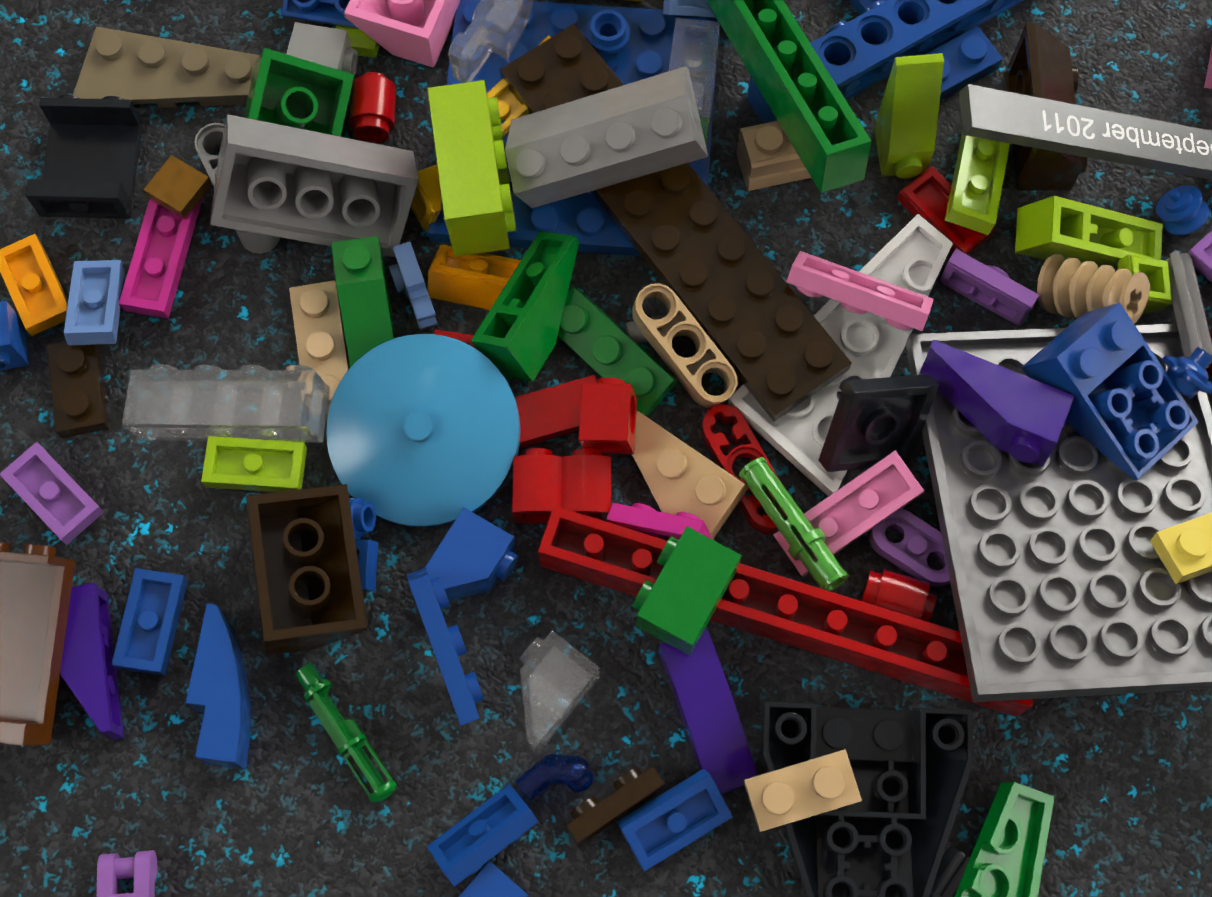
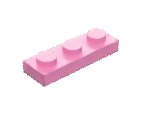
(860, 292)
(860, 505)

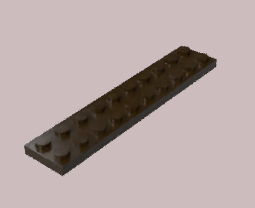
(695, 246)

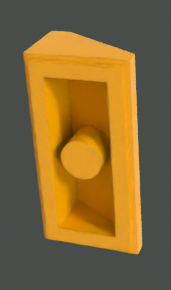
(469, 279)

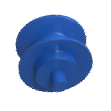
(1182, 210)

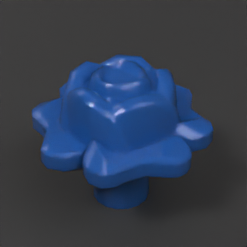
(1190, 372)

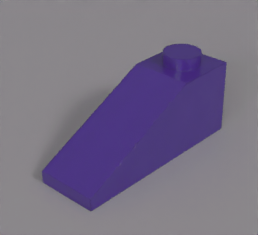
(1002, 404)
(89, 658)

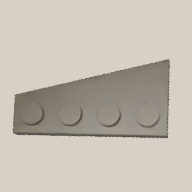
(163, 71)

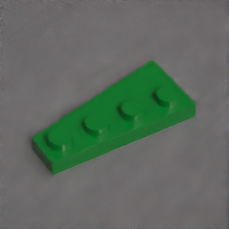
(1010, 845)

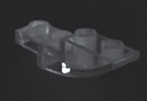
(494, 29)

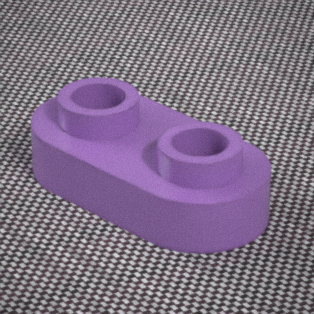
(917, 544)

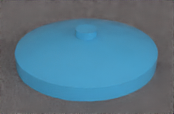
(423, 430)

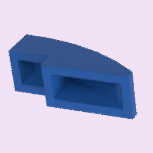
(221, 693)

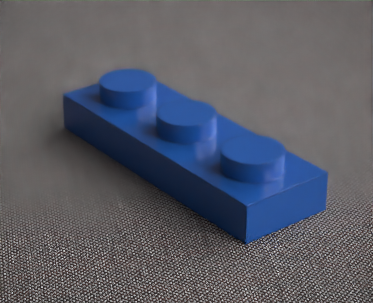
(446, 644)

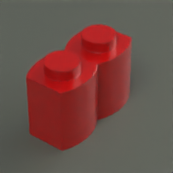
(570, 482)

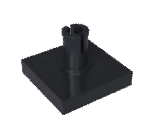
(876, 420)

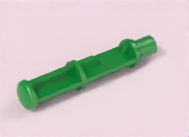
(344, 734)

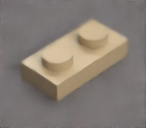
(802, 790)

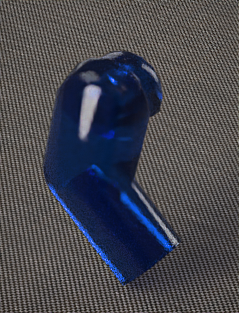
(556, 769)

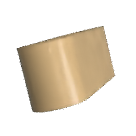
(678, 323)

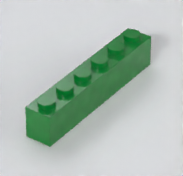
(797, 89)

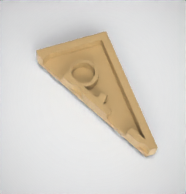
(684, 477)

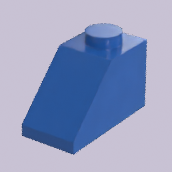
(472, 556)

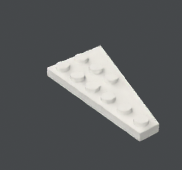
(869, 342)

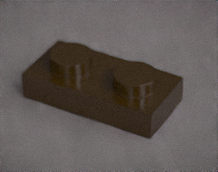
(77, 389)
(632, 791)

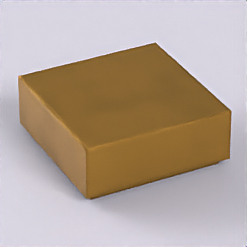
(177, 187)

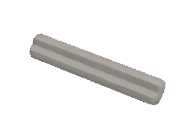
(1188, 304)

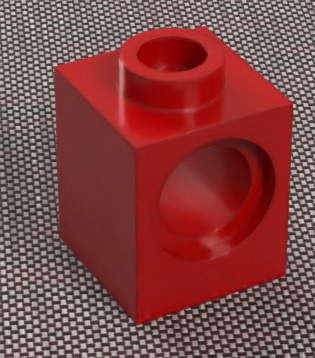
(608, 416)

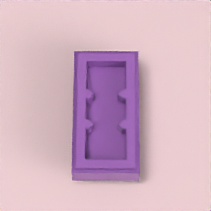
(988, 287)

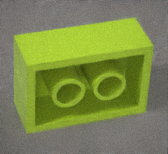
(472, 168)

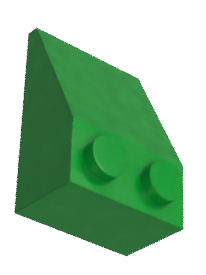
(298, 93)

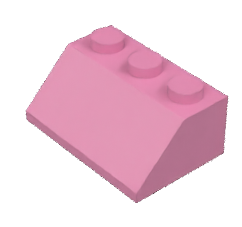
(406, 27)

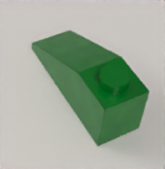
(363, 294)
(529, 310)

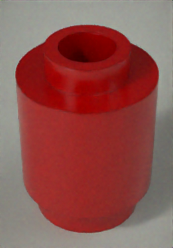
(372, 107)
(899, 594)

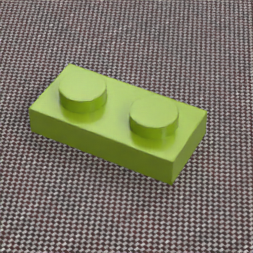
(254, 464)

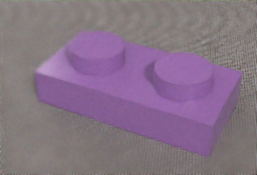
(51, 493)

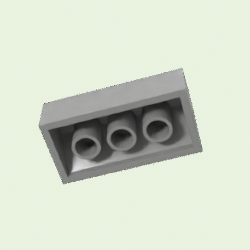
(605, 139)
(311, 185)

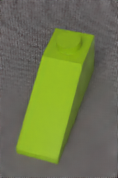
(909, 115)
(1084, 232)

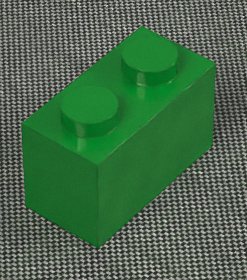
(686, 590)

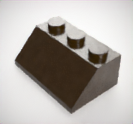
(1043, 70)
(305, 568)

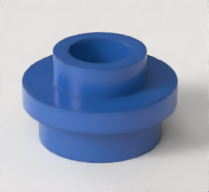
(612, 22)

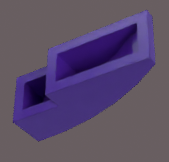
(708, 713)

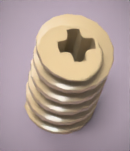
(1082, 287)

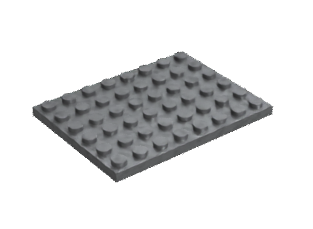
(1059, 557)

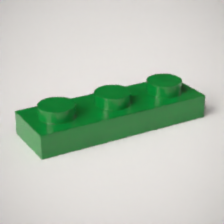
(613, 351)

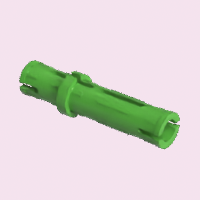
(825, 569)

